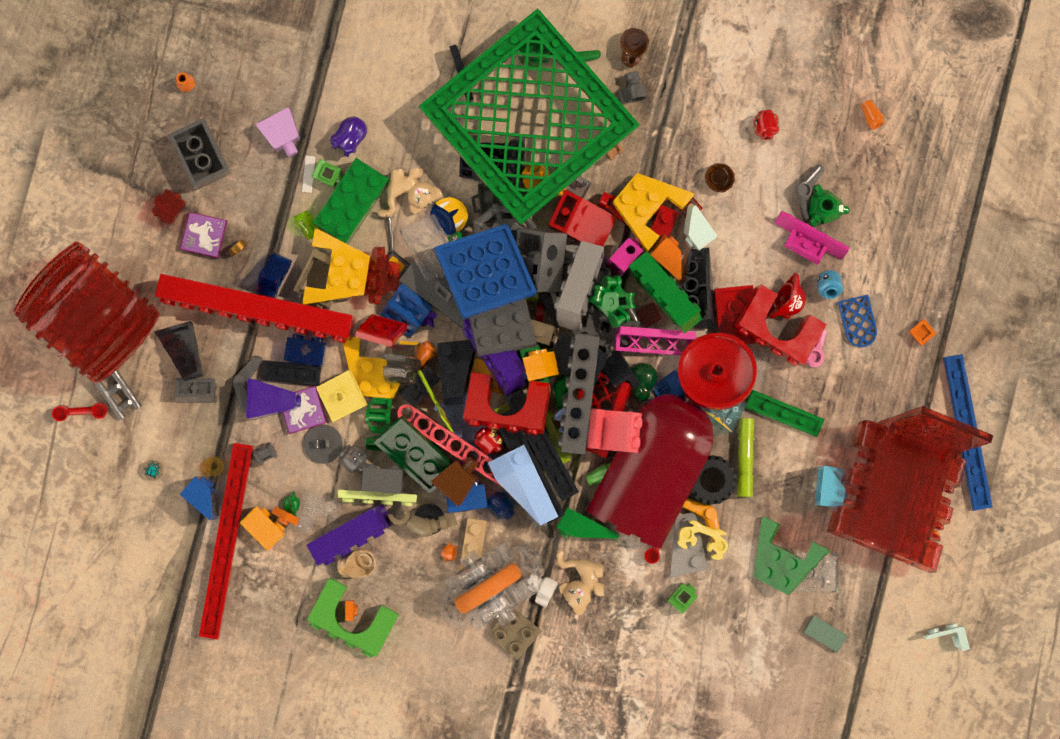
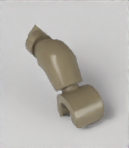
(422, 526)

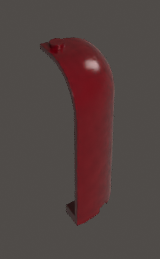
(648, 488)

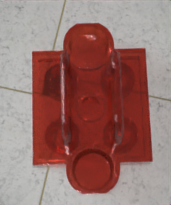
(381, 277)

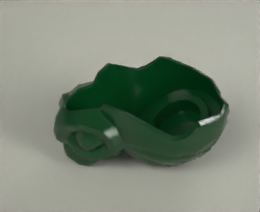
(648, 377)

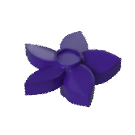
(429, 319)

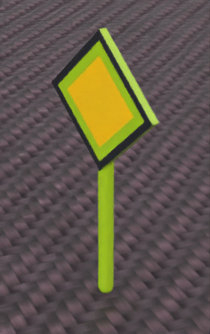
(442, 413)

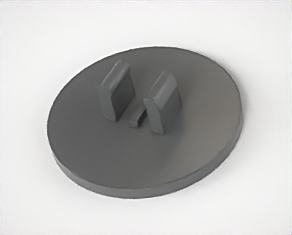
(322, 444)

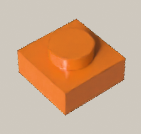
(922, 332)
(285, 517)
(351, 610)

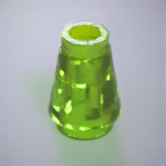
(305, 224)

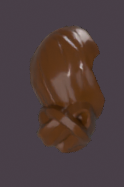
(633, 44)

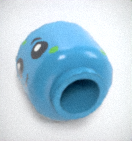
(829, 284)

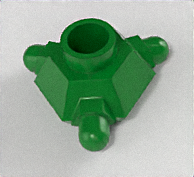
(825, 207)

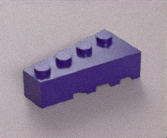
(504, 366)
(350, 534)

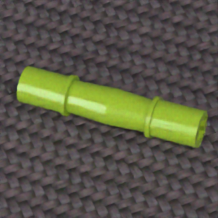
(745, 457)

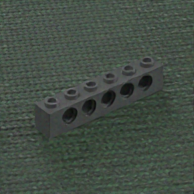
(578, 444)

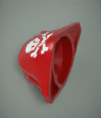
(789, 300)

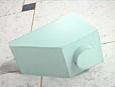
(697, 228)

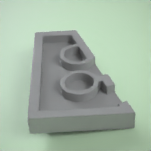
(690, 559)

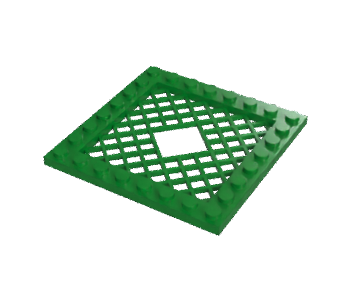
(574, 66)

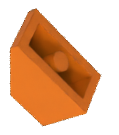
(668, 255)

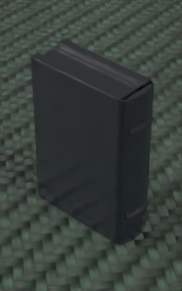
(563, 351)

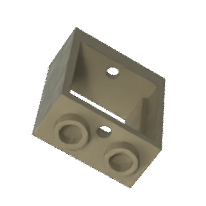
(315, 255)

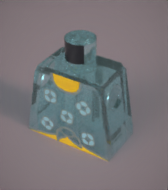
(728, 417)

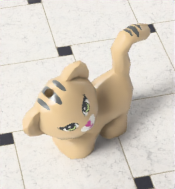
(419, 193)
(579, 592)

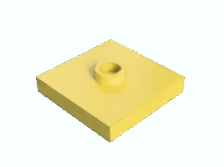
(341, 396)

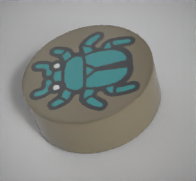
(152, 470)

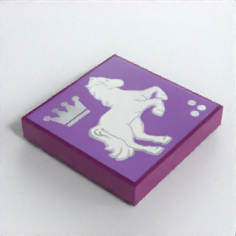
(203, 235)
(308, 415)

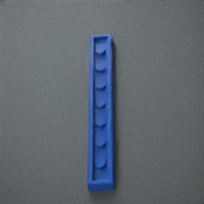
(964, 412)

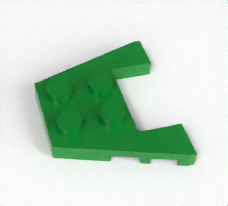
(780, 567)

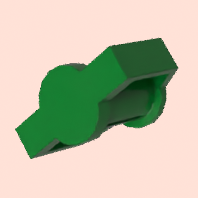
(378, 415)

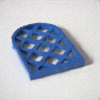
(840, 303)

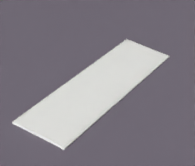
(308, 171)

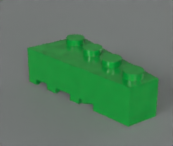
(665, 292)

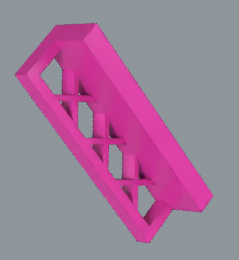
(650, 333)

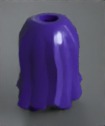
(349, 135)

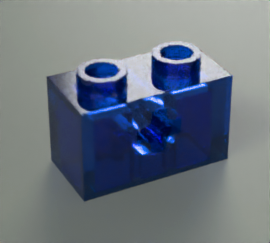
(294, 354)

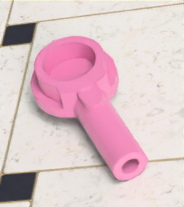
(817, 356)

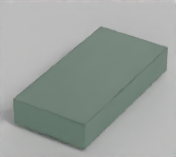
(825, 633)

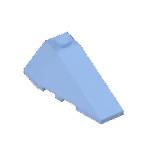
(520, 479)

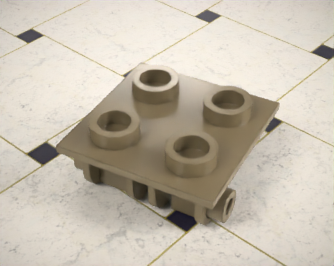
(515, 635)

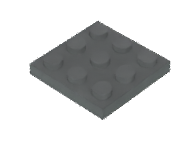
(503, 329)

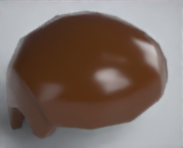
(719, 177)

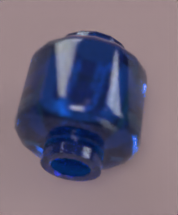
(501, 505)

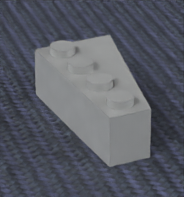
(579, 285)

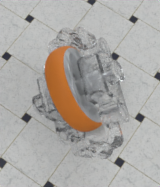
(489, 591)

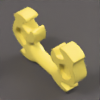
(719, 545)

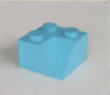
(829, 487)

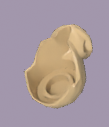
(357, 564)

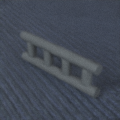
(121, 384)

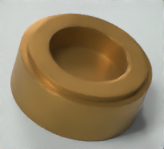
(237, 247)

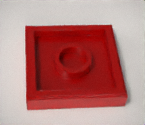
(381, 330)

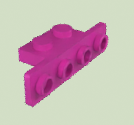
(809, 241)

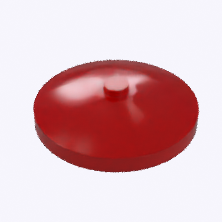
(717, 371)

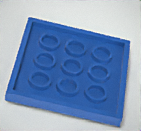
(485, 271)

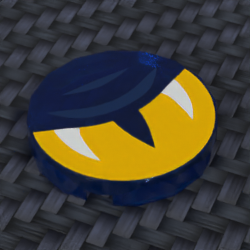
(451, 214)

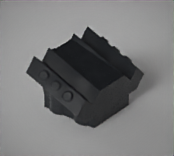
(467, 173)

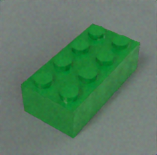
(351, 201)

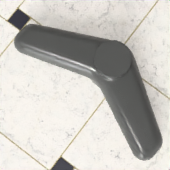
(804, 190)
(241, 380)

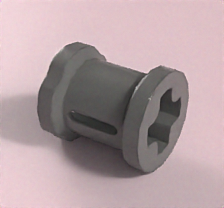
(265, 453)

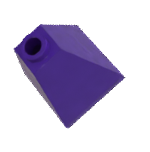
(269, 400)

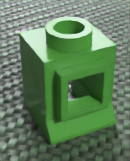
(319, 170)
(678, 604)

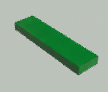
(784, 413)

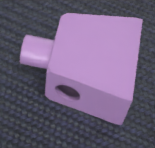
(281, 131)

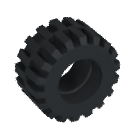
(727, 487)

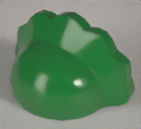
(291, 503)

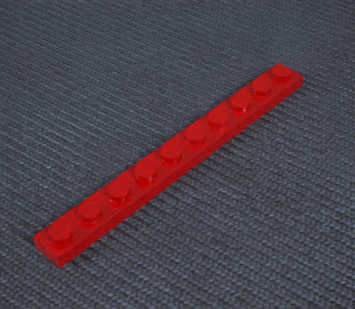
(226, 541)

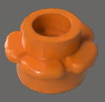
(449, 552)

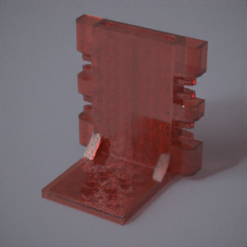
(902, 484)

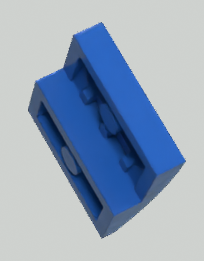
(407, 308)

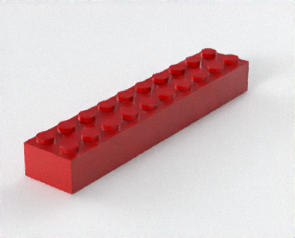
(255, 307)

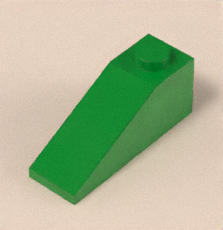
(577, 525)

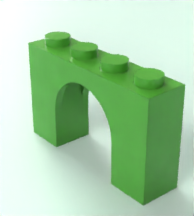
(325, 616)

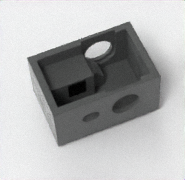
(544, 258)

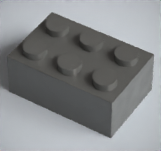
(199, 154)

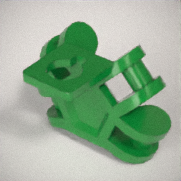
(607, 300)

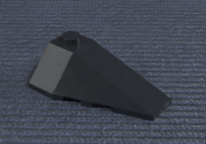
(699, 285)

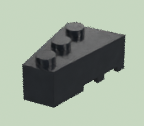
(455, 368)

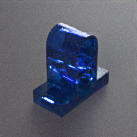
(273, 275)

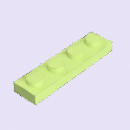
(369, 497)

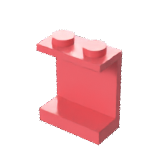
(614, 430)

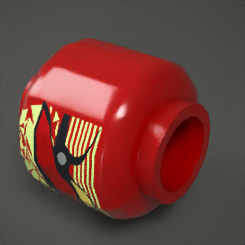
(488, 440)

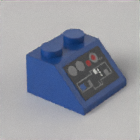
(202, 496)

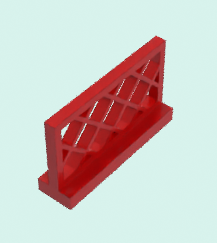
(618, 404)

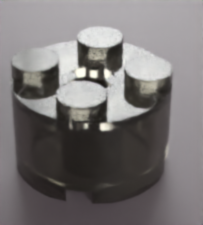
(401, 364)

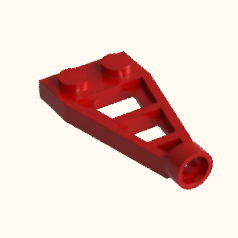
(663, 222)

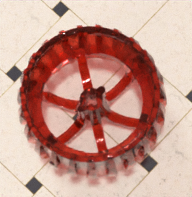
(86, 312)

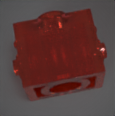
(168, 206)

